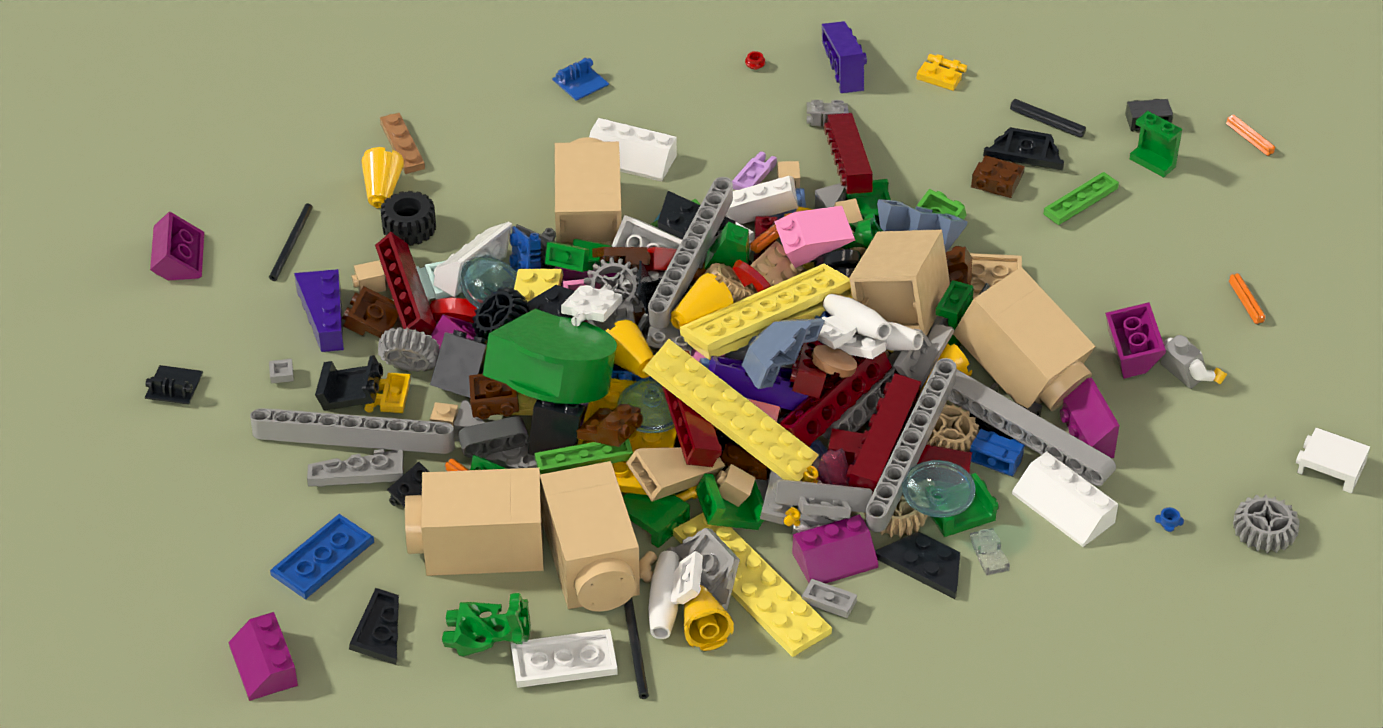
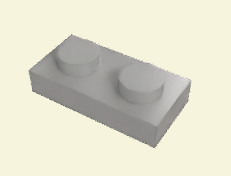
(829, 598)

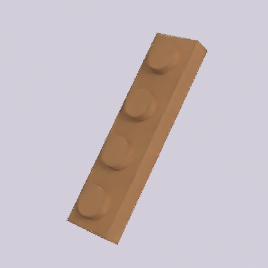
(402, 142)

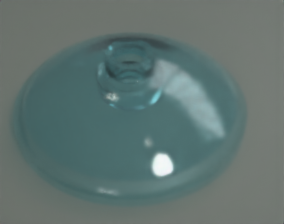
(483, 276)
(651, 400)
(938, 488)

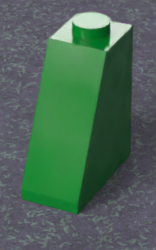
(729, 246)

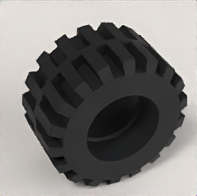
(409, 217)

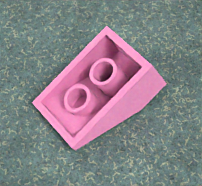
(813, 233)

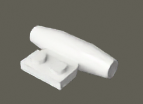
(848, 318)
(900, 339)
(672, 585)

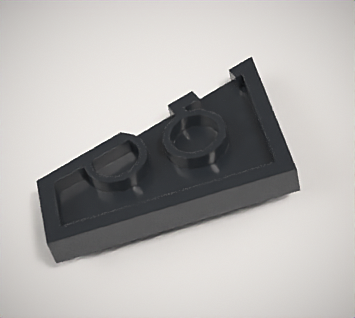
(378, 628)

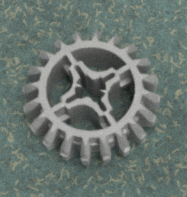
(622, 272)
(408, 349)
(1266, 523)

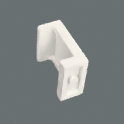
(1334, 457)

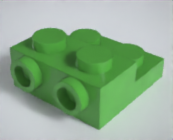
(941, 204)

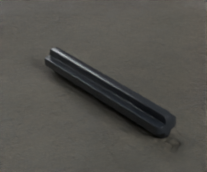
(1048, 118)

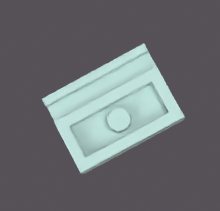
(427, 279)

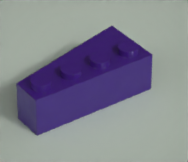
(844, 55)
(323, 305)
(734, 375)

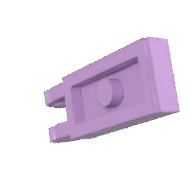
(754, 171)

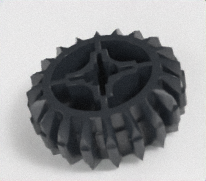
(498, 310)

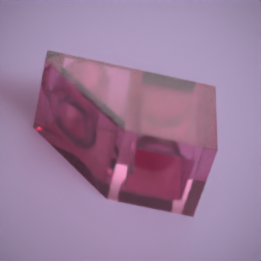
(833, 468)

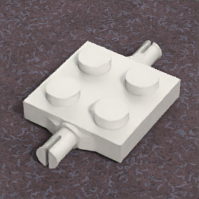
(591, 304)

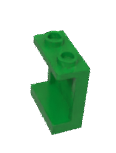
(1157, 144)
(868, 201)
(574, 257)
(954, 305)
(980, 512)
(724, 513)
(657, 516)

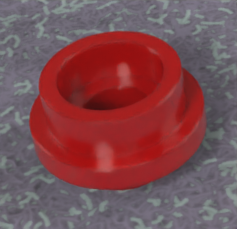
(755, 60)

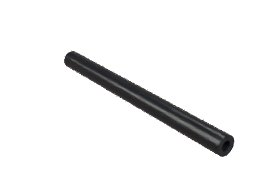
(290, 242)
(636, 649)

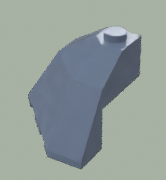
(900, 217)
(778, 347)

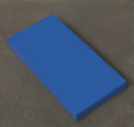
(322, 556)

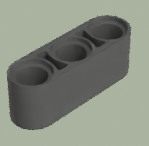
(493, 437)

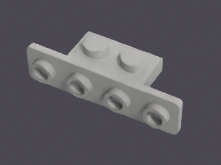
(919, 363)
(822, 499)

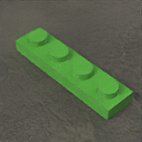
(1081, 198)
(581, 456)

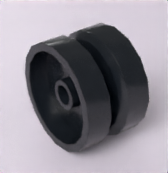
(841, 260)

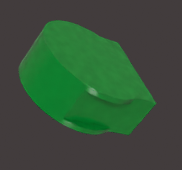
(552, 358)

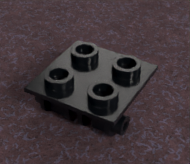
(646, 286)
(173, 384)
(407, 485)

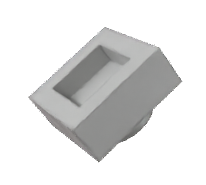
(281, 371)

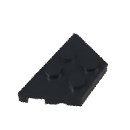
(1026, 148)
(679, 213)
(551, 301)
(924, 561)

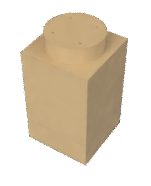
(587, 191)
(903, 277)
(1025, 341)
(477, 521)
(590, 537)

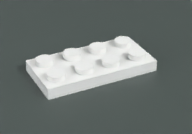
(564, 658)

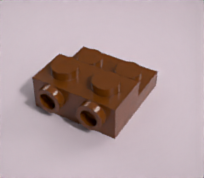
(997, 176)
(628, 254)
(959, 264)
(370, 313)
(491, 397)
(611, 426)
(739, 457)

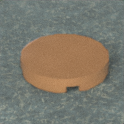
(833, 361)

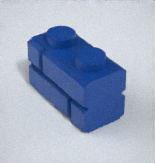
(997, 452)

